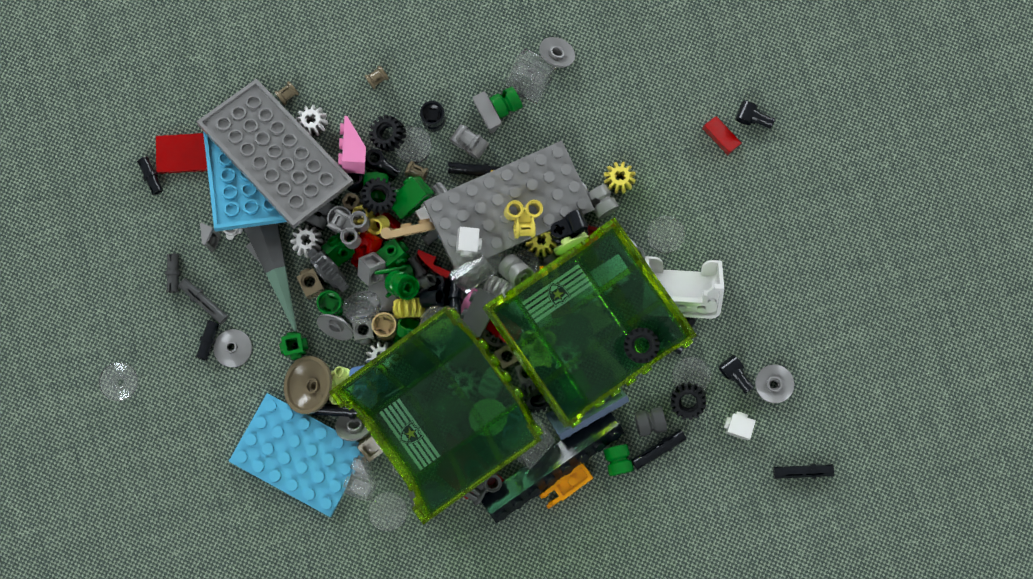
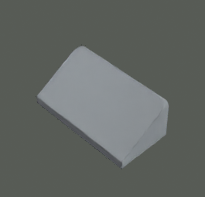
(487, 111)
(209, 237)

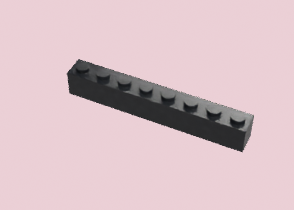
(552, 466)

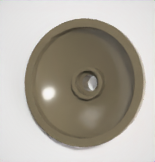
(307, 385)

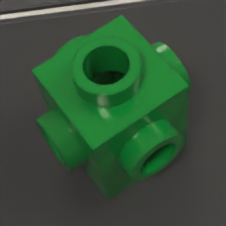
(337, 250)
(394, 253)
(287, 345)

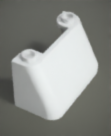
(692, 291)

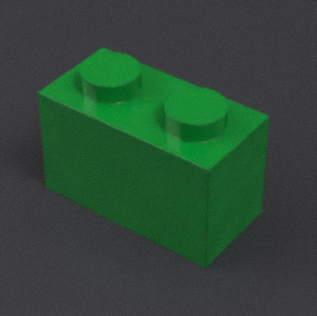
(411, 197)

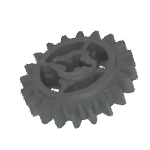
(327, 270)

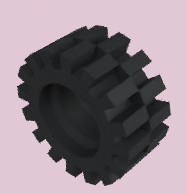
(394, 140)
(382, 186)
(653, 345)
(533, 403)
(683, 411)

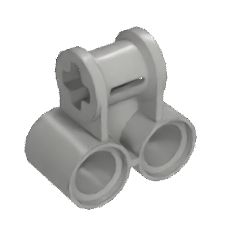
(470, 142)
(346, 226)

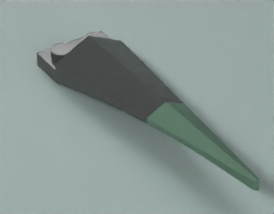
(269, 250)

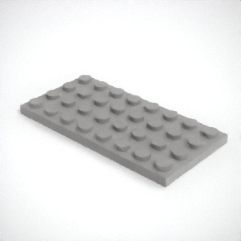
(275, 153)
(481, 202)

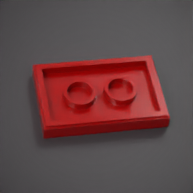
(180, 153)

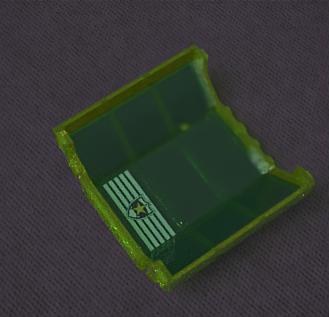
(574, 319)
(441, 411)

